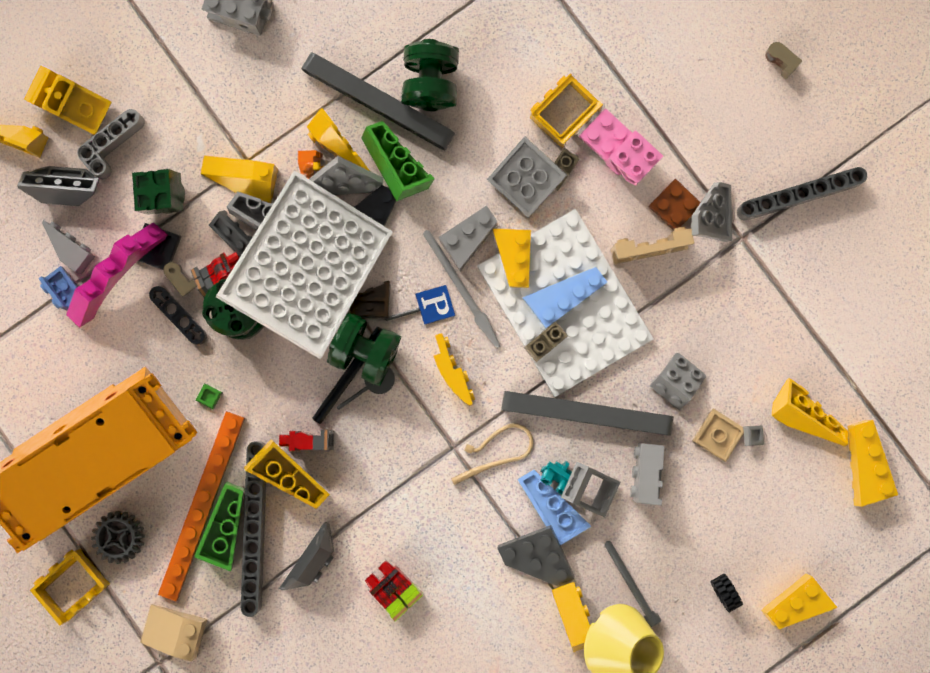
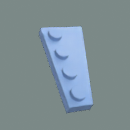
(563, 296)
(552, 508)

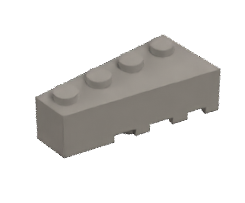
(249, 209)

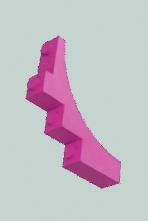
(106, 274)

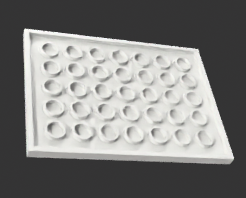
(305, 265)
(597, 329)

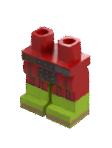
(390, 587)

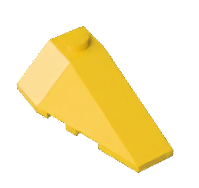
(801, 413)

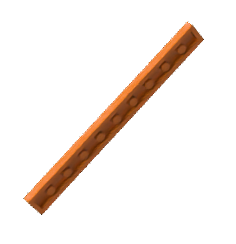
(201, 506)

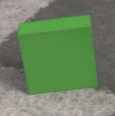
(208, 396)

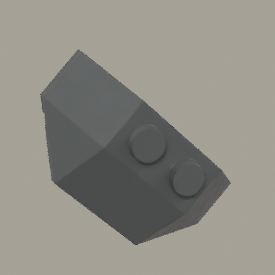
(59, 185)
(312, 560)

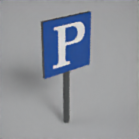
(433, 305)

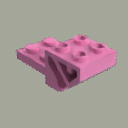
(620, 148)

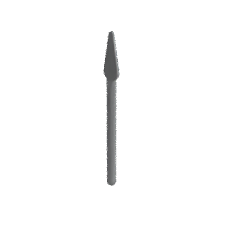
(480, 318)

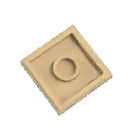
(718, 435)

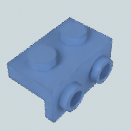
(59, 286)

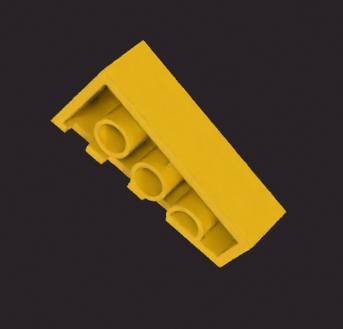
(869, 465)
(284, 473)

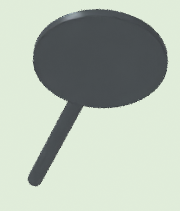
(386, 385)

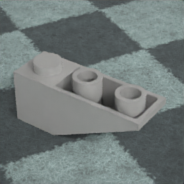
(68, 251)

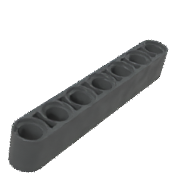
(809, 188)

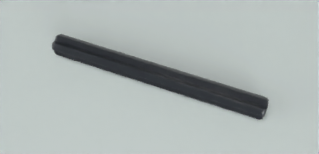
(342, 384)

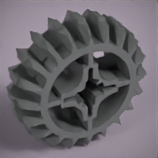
(107, 524)

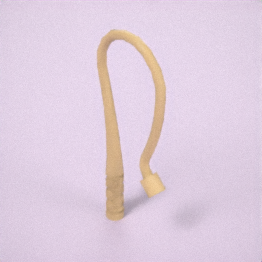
(469, 448)

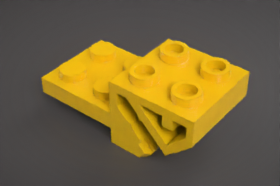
(67, 100)

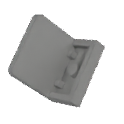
(678, 381)

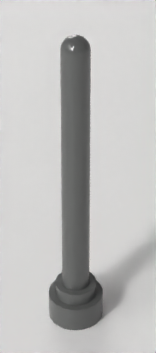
(650, 616)

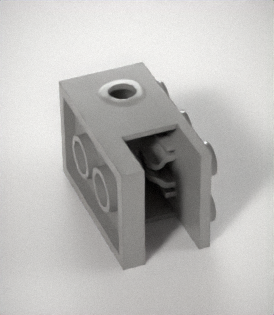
(239, 14)

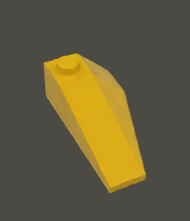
(327, 135)
(24, 138)
(242, 175)

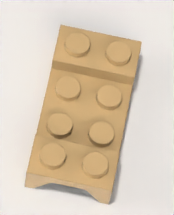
(677, 241)

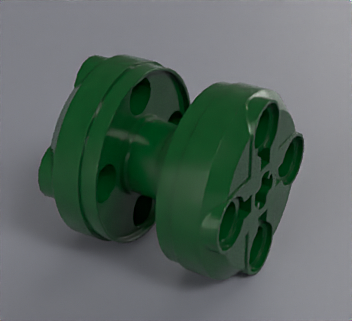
(431, 61)
(227, 319)
(351, 343)

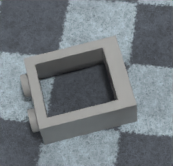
(578, 482)

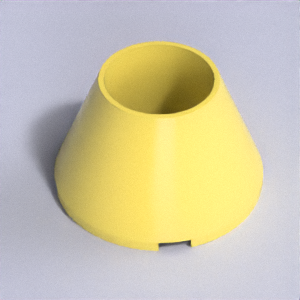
(622, 643)

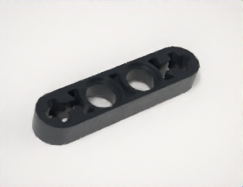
(176, 317)

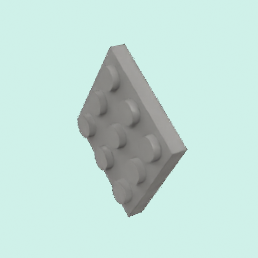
(527, 177)

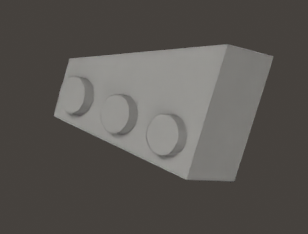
(466, 237)
(647, 474)

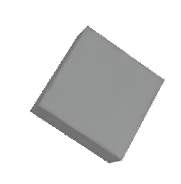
(753, 435)

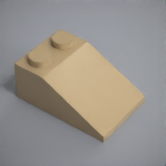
(173, 632)

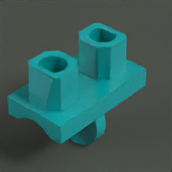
(556, 472)

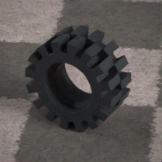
(726, 592)

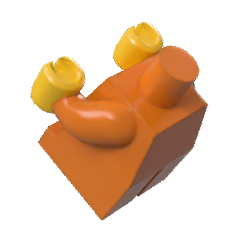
(309, 162)

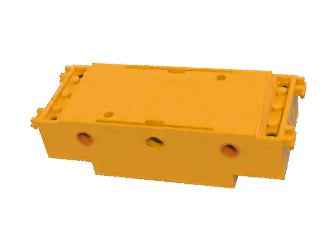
(88, 457)

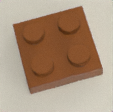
(675, 204)

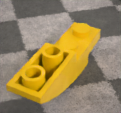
(453, 377)

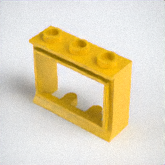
(573, 129)
(55, 572)

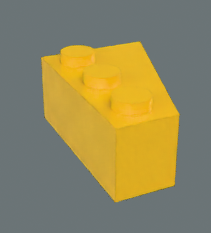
(798, 603)

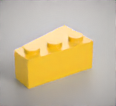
(572, 614)

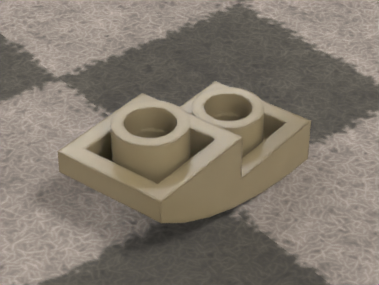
(567, 162)
(545, 341)

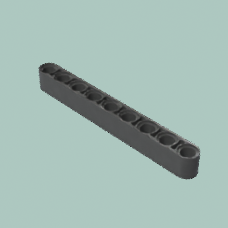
(378, 101)
(587, 413)
(249, 536)

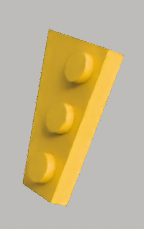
(515, 255)

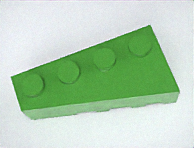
(397, 166)
(221, 533)

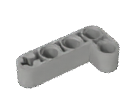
(113, 141)

